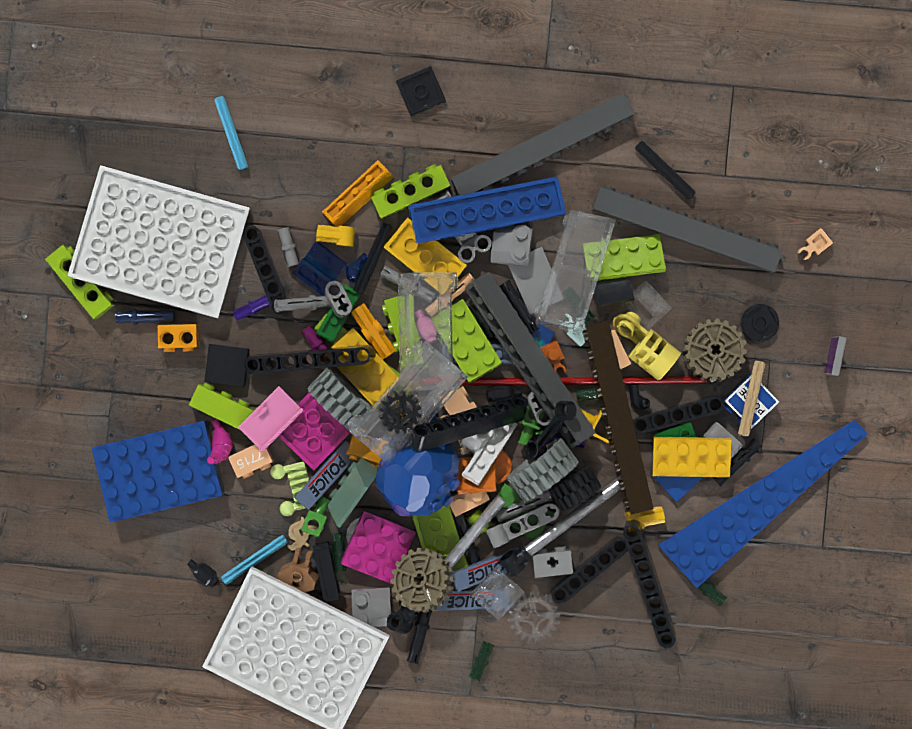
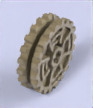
(729, 350)
(424, 594)

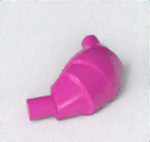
(221, 443)

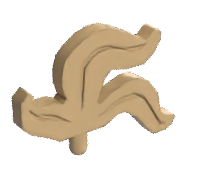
(294, 534)

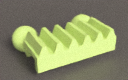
(298, 479)

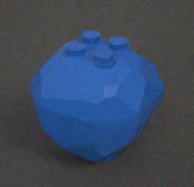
(419, 480)

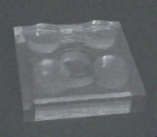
(497, 593)

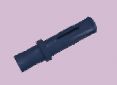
(141, 317)

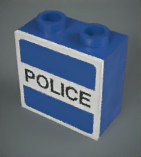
(736, 400)

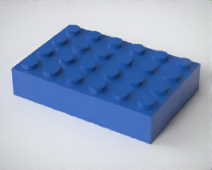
(157, 471)

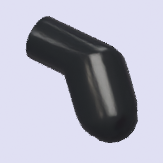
(636, 399)

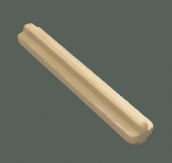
(751, 398)

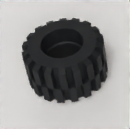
(575, 488)

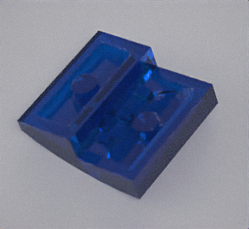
(319, 267)

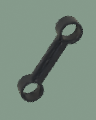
(551, 429)

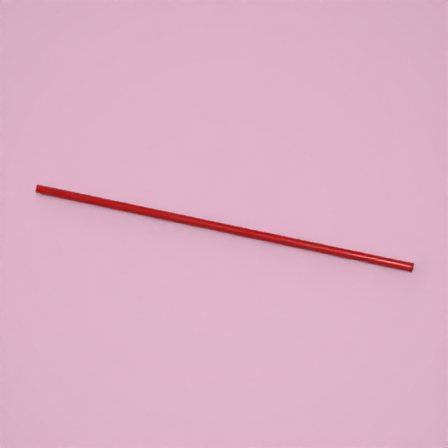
(590, 381)

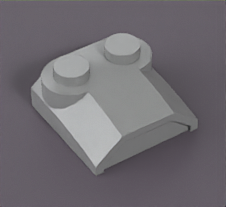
(512, 245)
(371, 605)

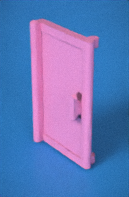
(271, 420)

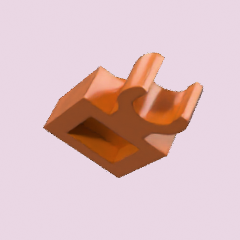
(554, 354)

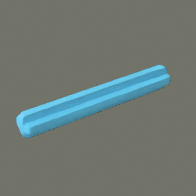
(231, 133)
(254, 559)

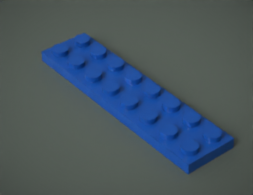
(486, 210)

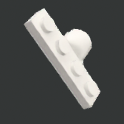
(485, 450)

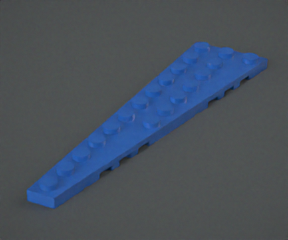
(723, 531)

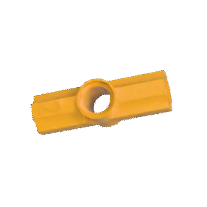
(373, 331)

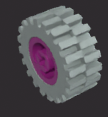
(338, 396)
(540, 474)

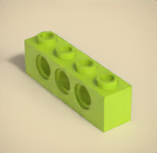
(386, 209)
(96, 308)

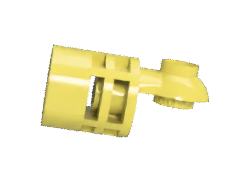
(651, 350)

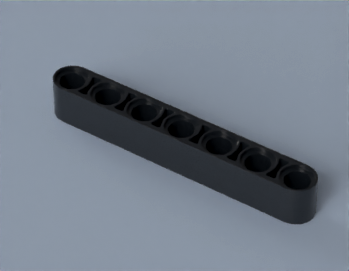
(301, 362)
(469, 423)
(649, 593)

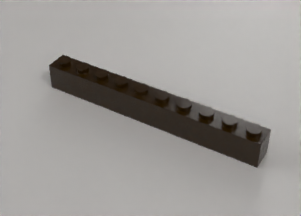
(618, 416)

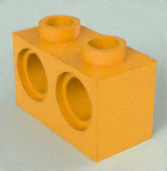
(178, 333)

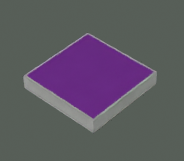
(835, 356)

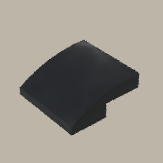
(613, 292)
(226, 365)

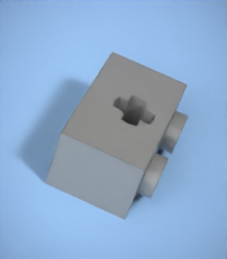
(561, 567)

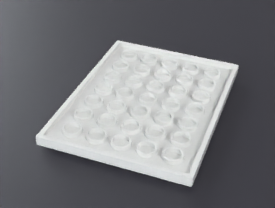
(158, 242)
(295, 650)

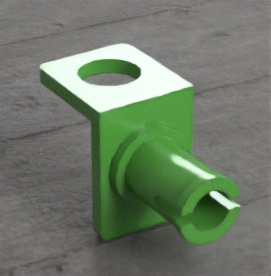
(529, 427)
(316, 516)

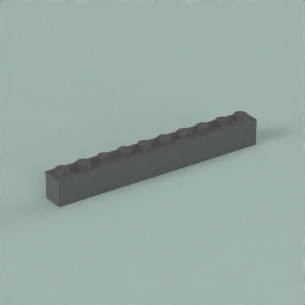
(544, 146)
(687, 230)
(527, 356)

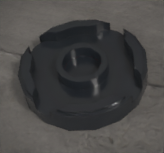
(759, 322)

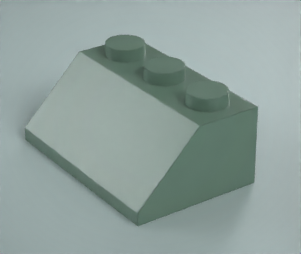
(351, 490)

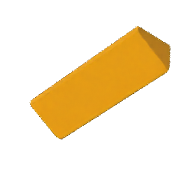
(357, 194)

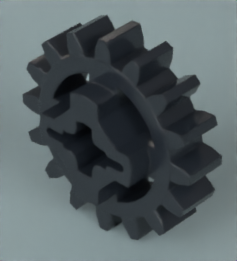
(399, 420)

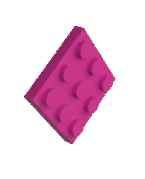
(313, 433)
(377, 546)

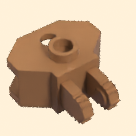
(299, 572)

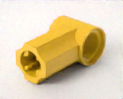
(339, 235)
(647, 518)

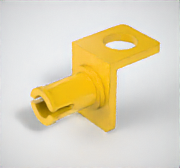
(594, 420)

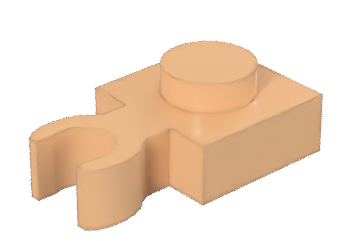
(816, 242)

